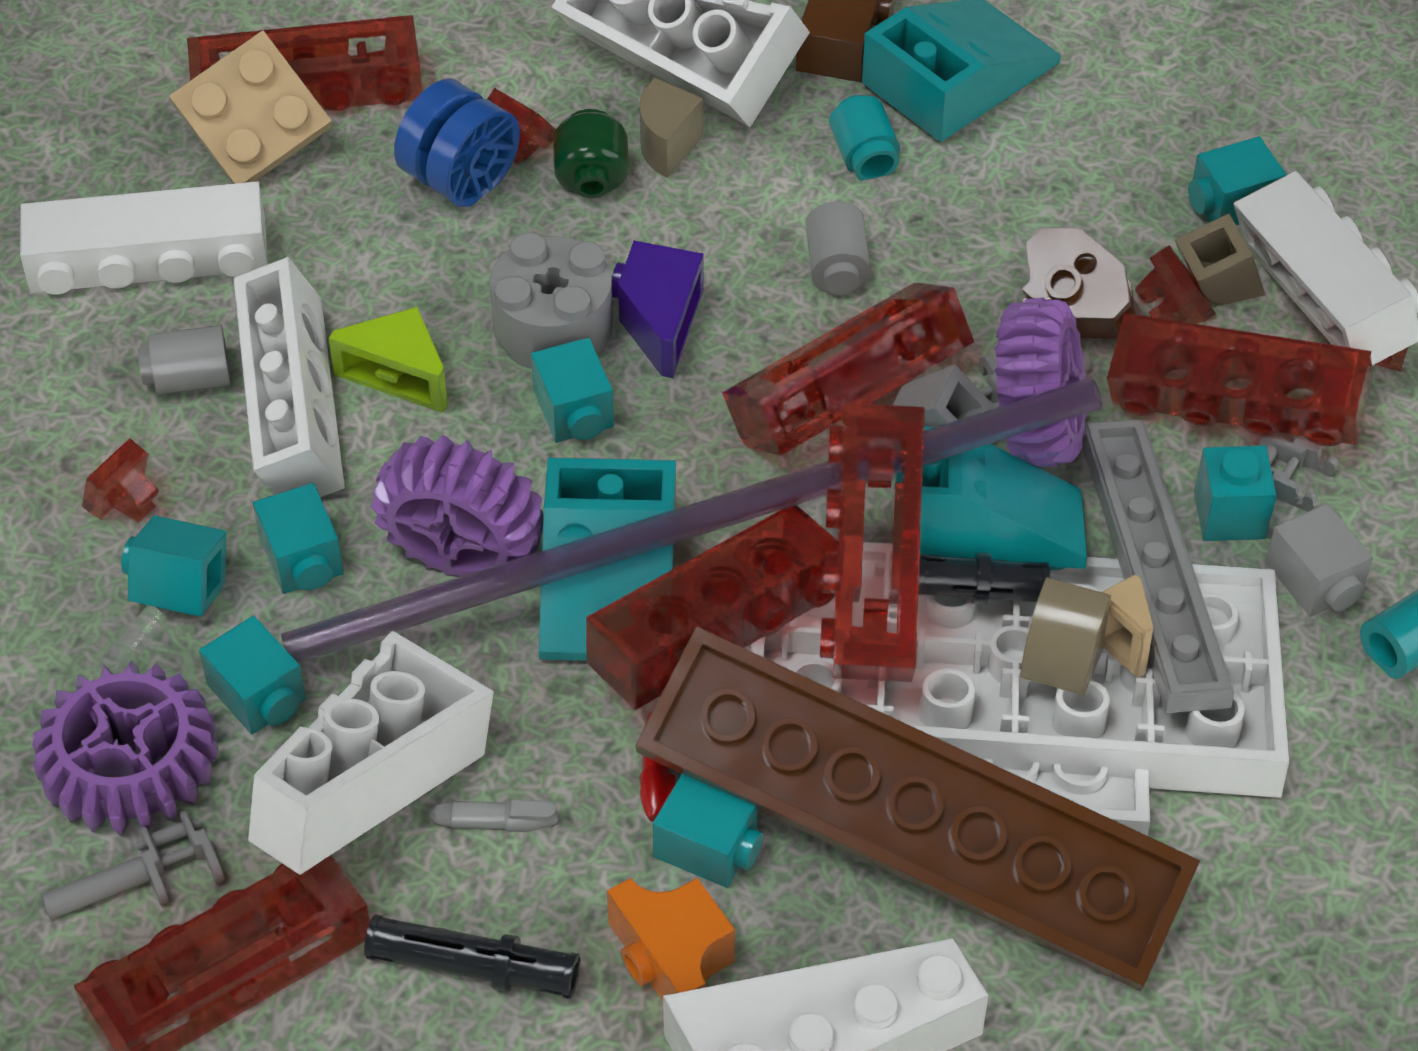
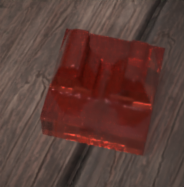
(534, 129)
(1178, 287)
(121, 485)

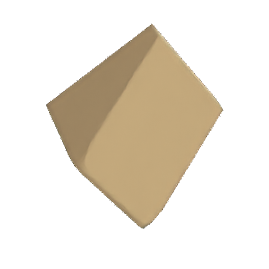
(1129, 625)

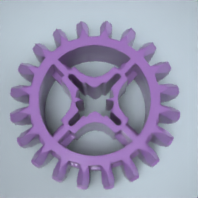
(1035, 355)
(456, 507)
(108, 777)

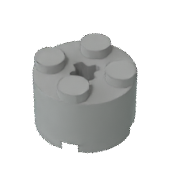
(550, 295)

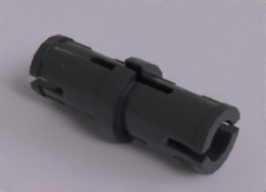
(981, 578)

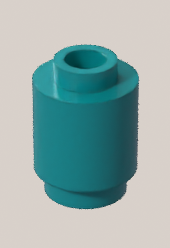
(865, 137)

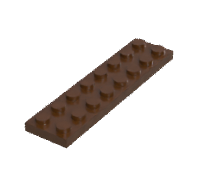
(919, 807)

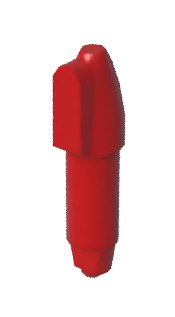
(655, 785)

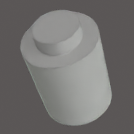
(838, 248)
(185, 360)

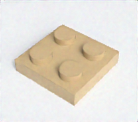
(251, 110)

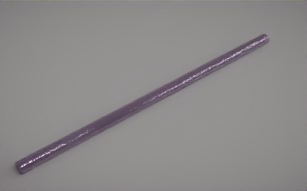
(672, 527)

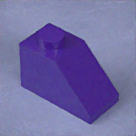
(659, 300)

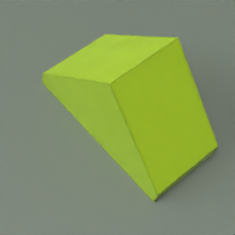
(392, 357)

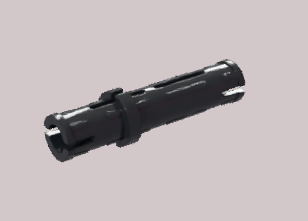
(473, 956)

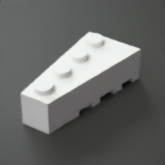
(712, 48)
(368, 753)
(873, 1002)

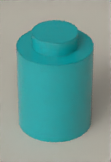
(1393, 637)

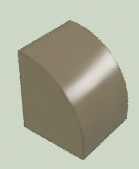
(668, 125)
(1221, 262)
(1065, 636)

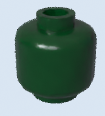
(590, 151)

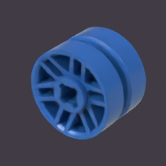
(456, 142)

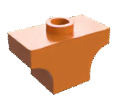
(671, 935)

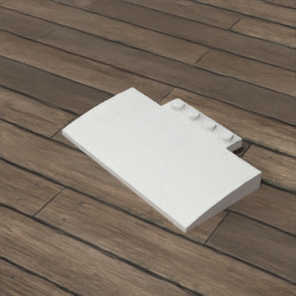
(1087, 747)

